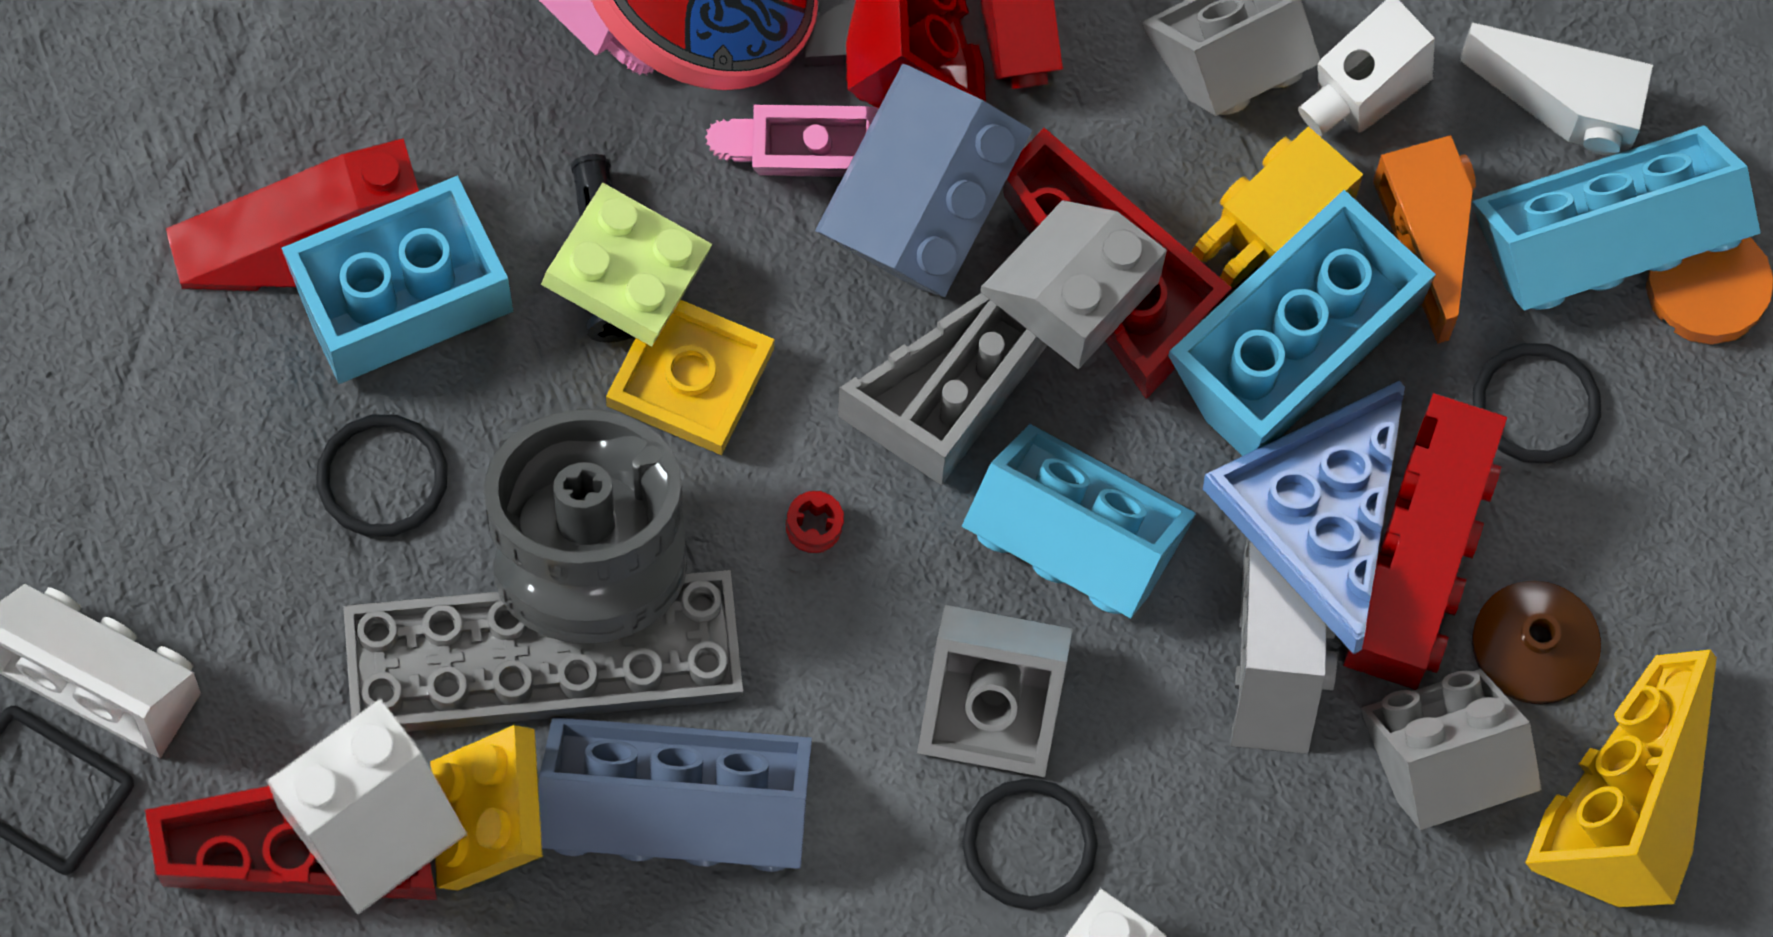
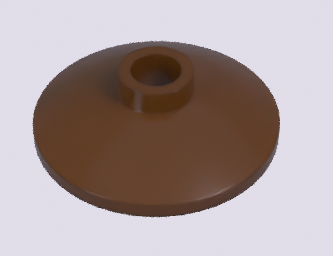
(1533, 669)

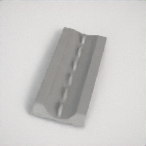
(479, 665)

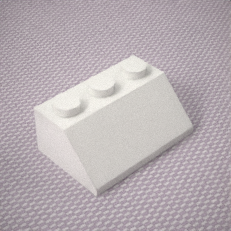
(95, 668)

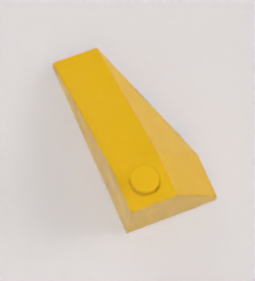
(1636, 807)

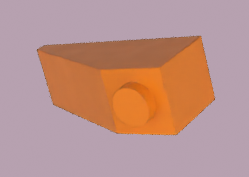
(1428, 208)

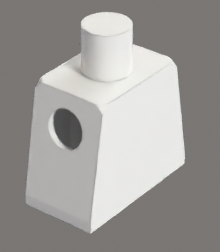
(1371, 70)

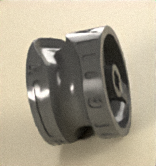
(586, 525)

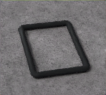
(91, 758)

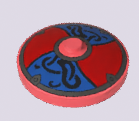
(712, 40)

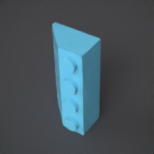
(1618, 218)
(1299, 324)

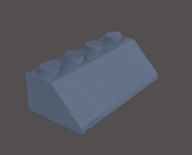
(674, 793)

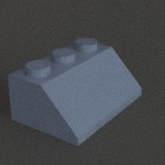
(923, 180)

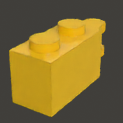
(1277, 203)

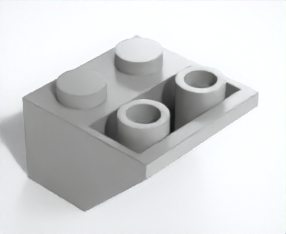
(1453, 748)

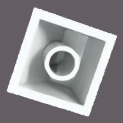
(367, 806)

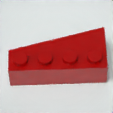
(1186, 289)
(1427, 539)
(246, 846)

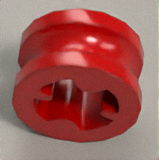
(817, 503)

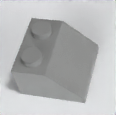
(1233, 48)
(1077, 278)
(994, 690)

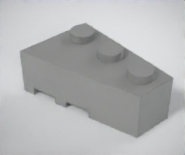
(943, 387)
(1280, 661)

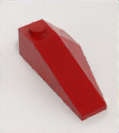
(913, 34)
(243, 239)

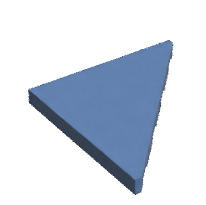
(1320, 506)

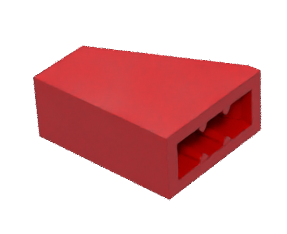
(1022, 40)

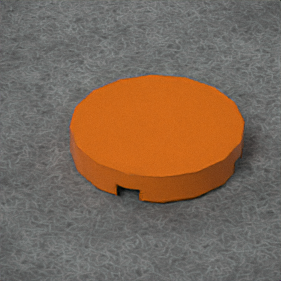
(1713, 293)

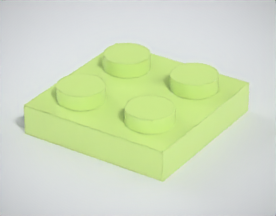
(626, 264)

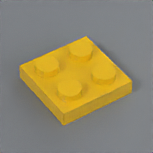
(692, 376)
(497, 802)

